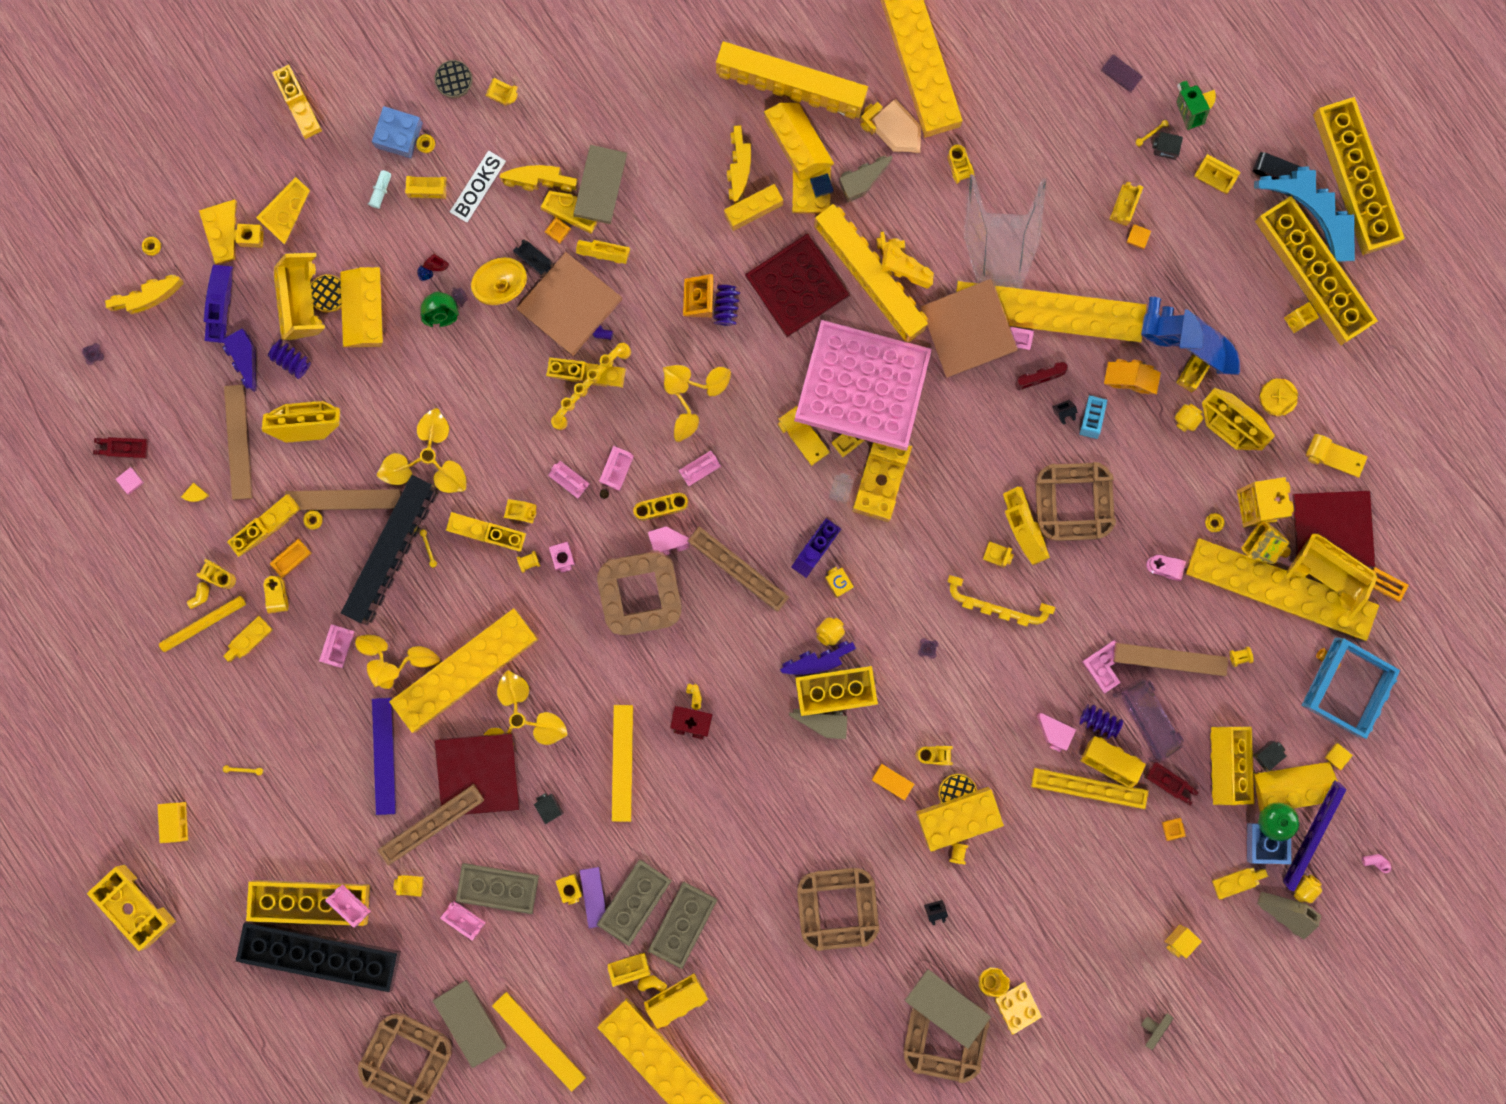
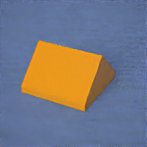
(698, 296)

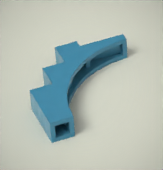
(1302, 187)

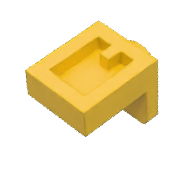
(881, 243)
(1301, 317)
(520, 511)
(998, 554)
(409, 885)

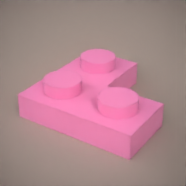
(1099, 667)

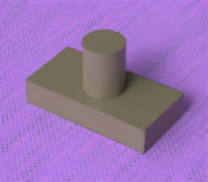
(1156, 1029)

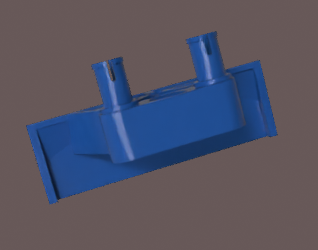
(1192, 334)

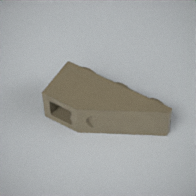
(859, 182)
(826, 725)
(1293, 914)

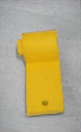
(803, 437)
(1325, 452)

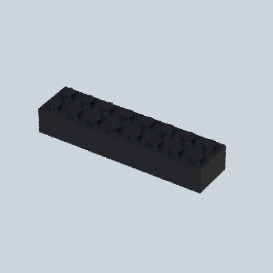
(389, 550)
(318, 956)

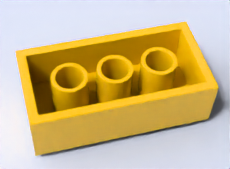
(959, 819)

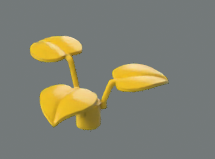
(676, 382)
(450, 476)
(384, 674)
(515, 689)

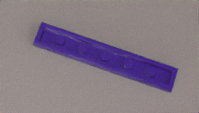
(383, 756)
(1314, 835)

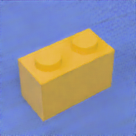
(1182, 942)

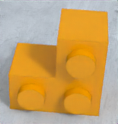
(1132, 376)

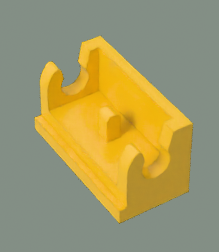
(1217, 174)
(426, 187)
(1126, 203)
(1193, 373)
(172, 822)
(628, 969)

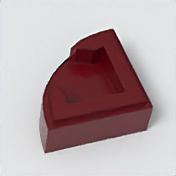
(435, 263)

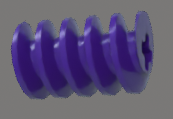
(726, 305)
(288, 360)
(1101, 721)

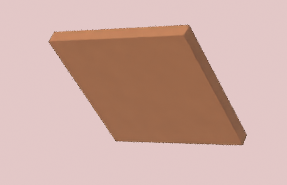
(569, 303)
(969, 328)

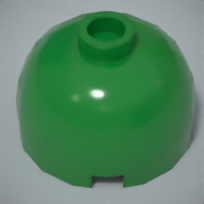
(438, 309)
(1278, 821)

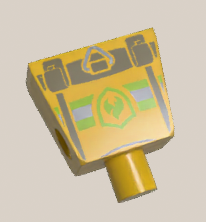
(1266, 544)

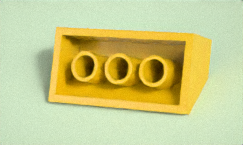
(797, 139)
(361, 307)
(836, 691)
(1232, 765)
(1294, 786)

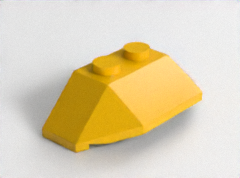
(301, 421)
(1235, 421)

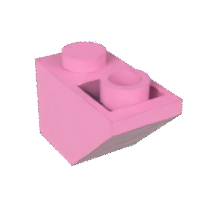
(666, 540)

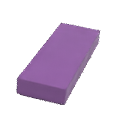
(593, 895)

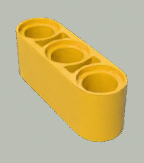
(651, 506)

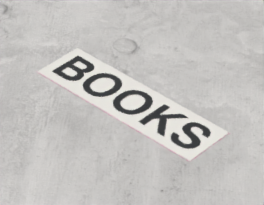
(477, 186)

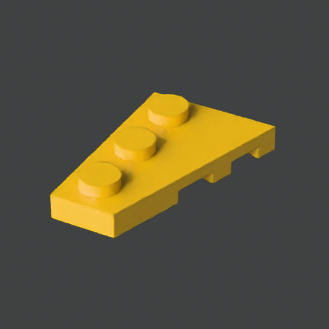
(563, 206)
(284, 210)
(219, 227)

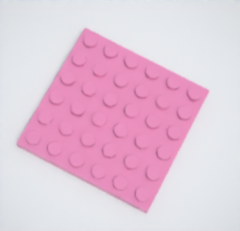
(863, 385)

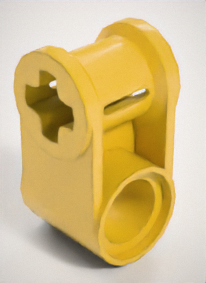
(961, 167)
(213, 574)
(275, 598)
(938, 755)

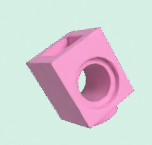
(556, 551)

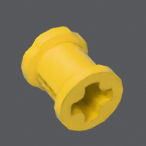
(528, 561)
(1241, 656)
(958, 853)

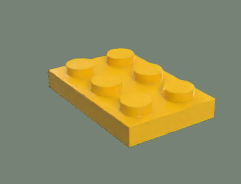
(803, 196)

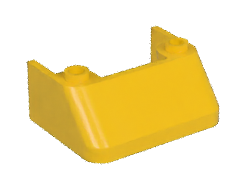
(294, 296)
(1336, 570)

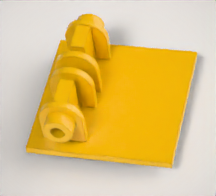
(1018, 1008)

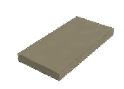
(600, 184)
(497, 888)
(634, 902)
(682, 925)
(947, 1008)
(469, 1023)

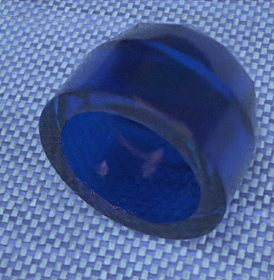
(424, 274)

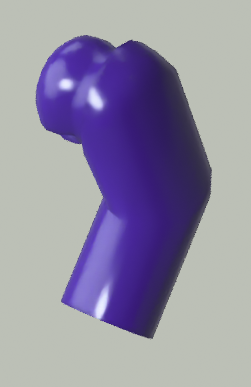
(603, 334)

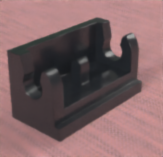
(533, 258)

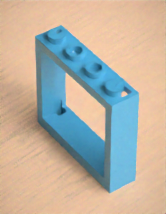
(1326, 673)

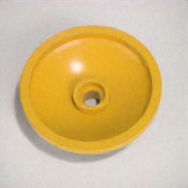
(498, 281)

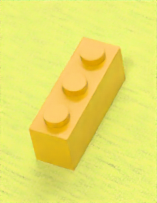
(753, 207)
(1113, 762)
(675, 1001)

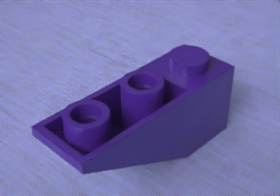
(244, 356)
(816, 548)

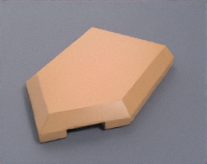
(898, 128)

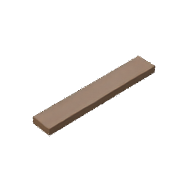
(238, 442)
(346, 499)
(738, 569)
(1170, 659)
(431, 824)

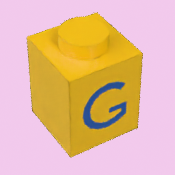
(838, 581)

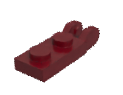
(1042, 375)
(122, 447)
(1169, 782)

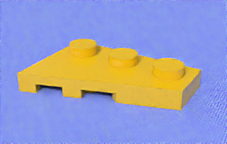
(906, 266)

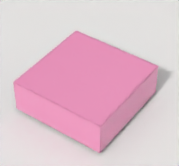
(129, 480)

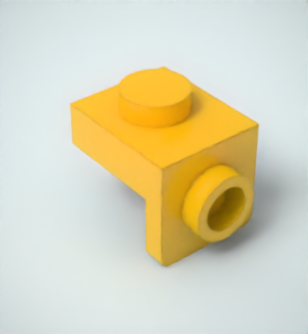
(501, 92)
(869, 113)

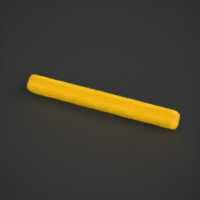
(202, 623)

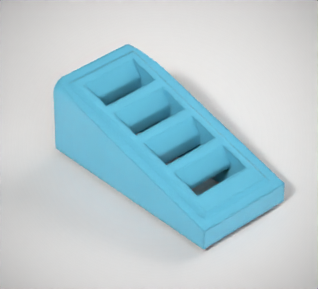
(1089, 428)

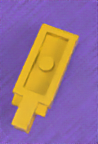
(603, 250)
(248, 639)
(1238, 882)

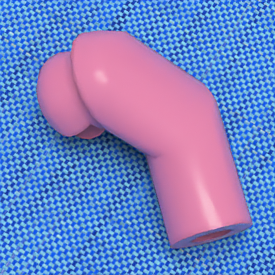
(1377, 860)

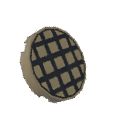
(453, 79)

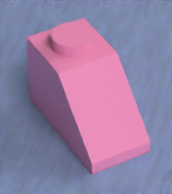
(1055, 732)

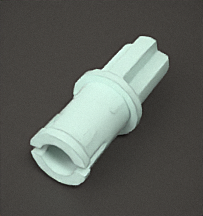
(380, 189)

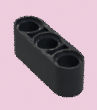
(1273, 166)

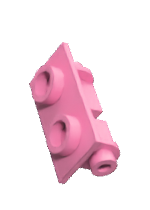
(699, 468)
(568, 479)

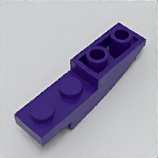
(217, 303)
(811, 664)

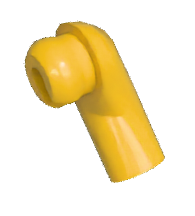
(201, 595)
(696, 696)
(651, 981)

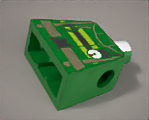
(1192, 105)

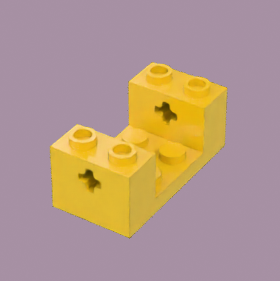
(875, 499)
(1258, 502)
(145, 922)

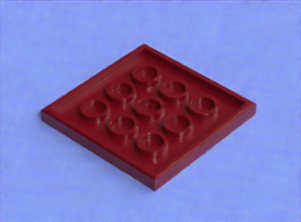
(797, 285)
(1339, 518)
(480, 761)

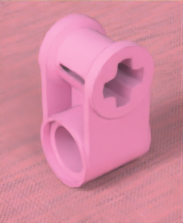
(1169, 567)

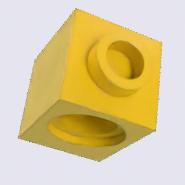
(256, 239)
(569, 880)

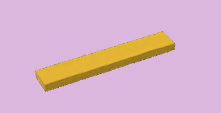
(622, 763)
(1089, 788)
(539, 1041)

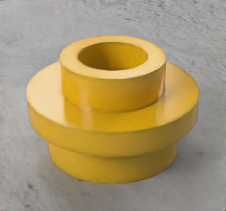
(423, 138)
(146, 243)
(308, 516)
(1220, 522)

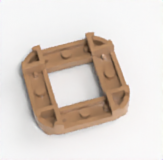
(1103, 501)
(636, 565)
(838, 937)
(418, 1033)
(936, 1065)

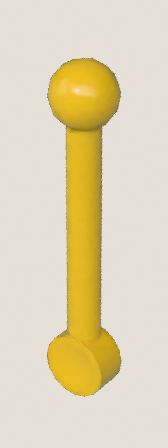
(1139, 141)
(432, 563)
(259, 771)

